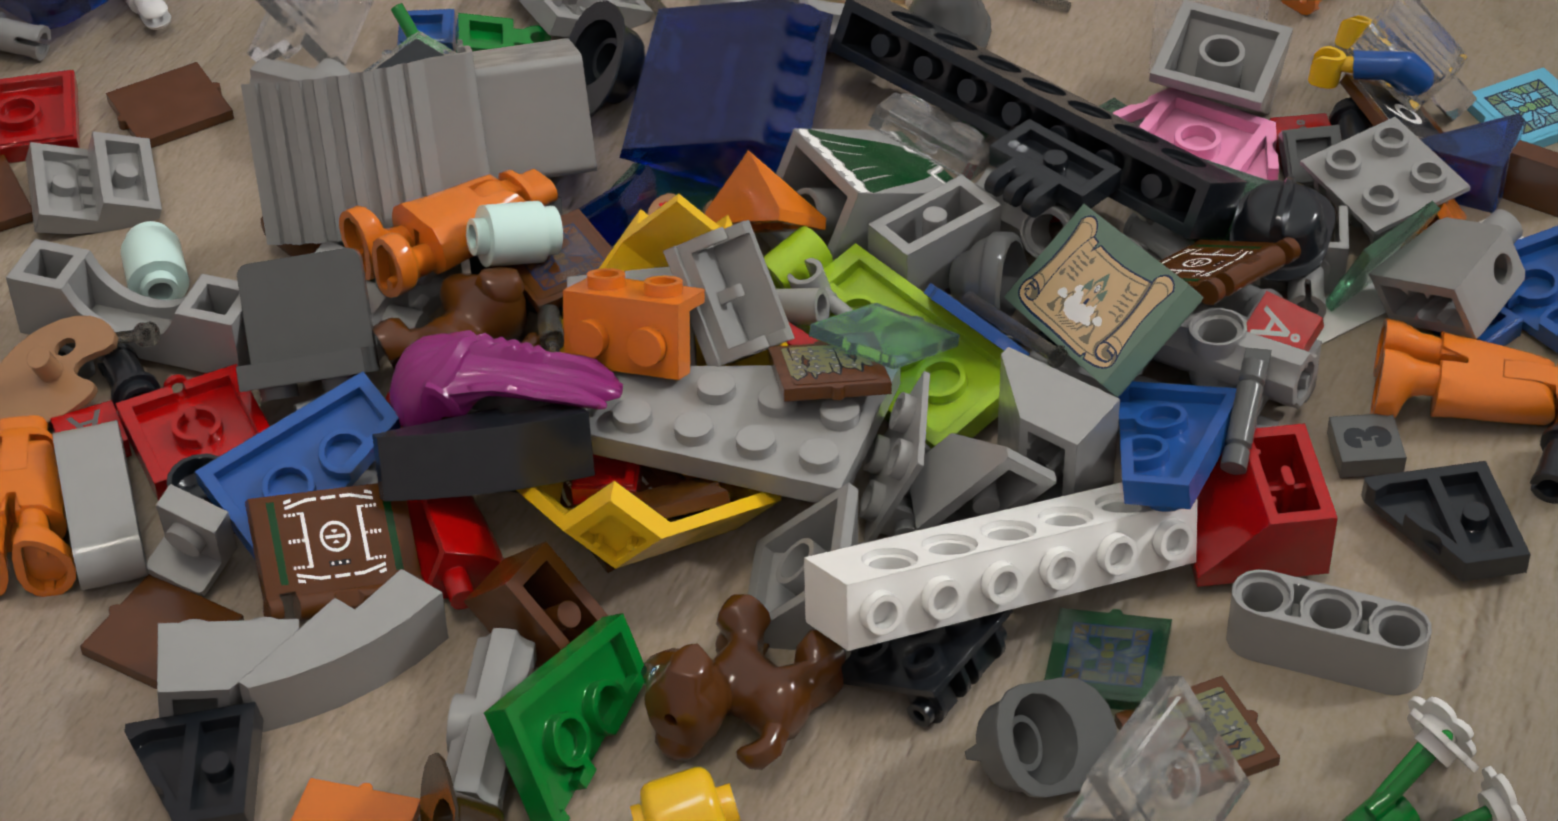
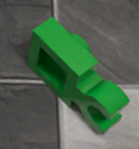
(493, 32)

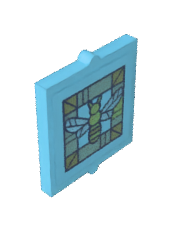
(1529, 94)

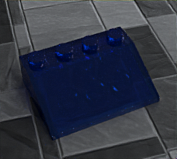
(726, 85)

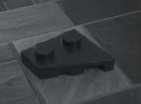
(1453, 517)
(203, 761)

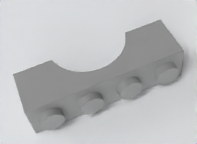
(66, 281)

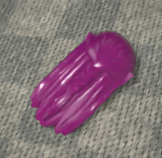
(455, 370)

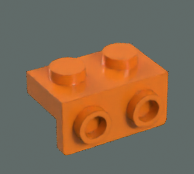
(631, 322)

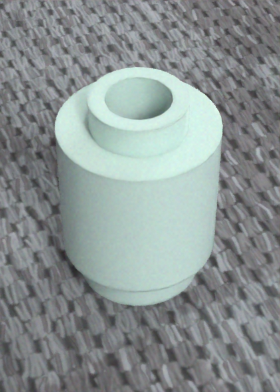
(514, 233)
(154, 262)

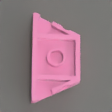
(1210, 130)

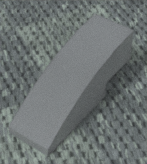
(347, 652)

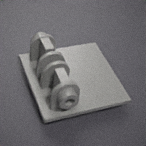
(1383, 177)
(894, 465)

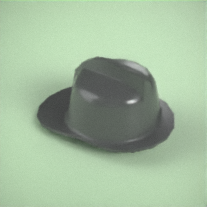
(1043, 737)

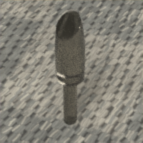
(550, 328)

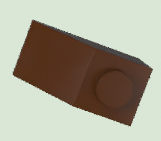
(536, 598)

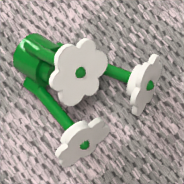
(1445, 739)

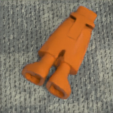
(432, 229)
(1462, 377)
(32, 509)

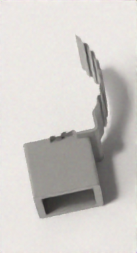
(413, 133)

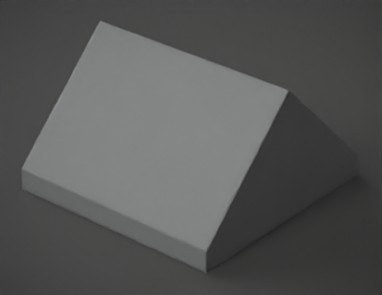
(1223, 56)
(779, 562)

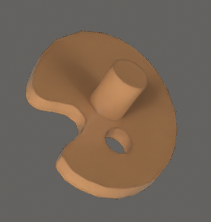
(48, 384)

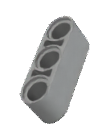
(99, 505)
(1328, 632)

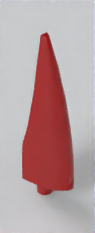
(453, 545)

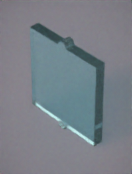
(884, 335)

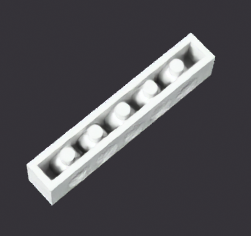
(991, 565)

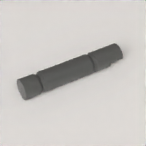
(1245, 411)

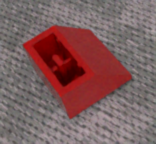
(1268, 517)

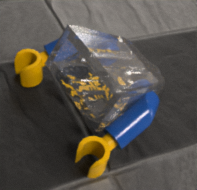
(1404, 53)

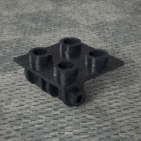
(930, 665)

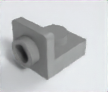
(194, 544)

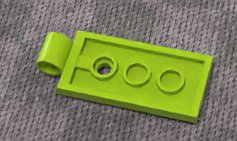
(962, 379)

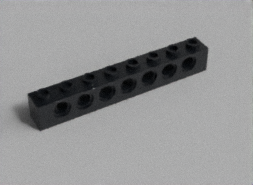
(999, 96)

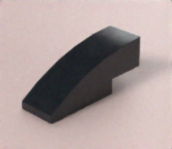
(484, 453)

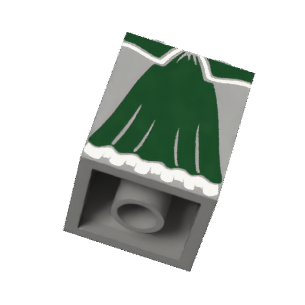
(852, 181)

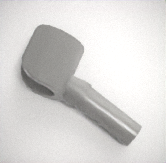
(819, 280)

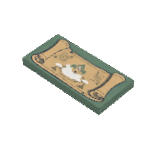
(1103, 299)

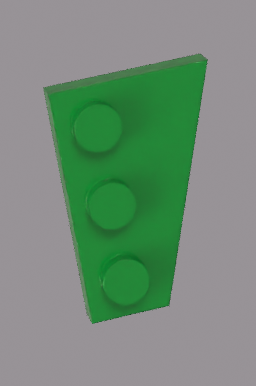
(562, 714)

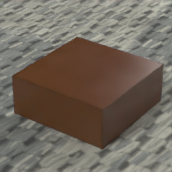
(1533, 178)

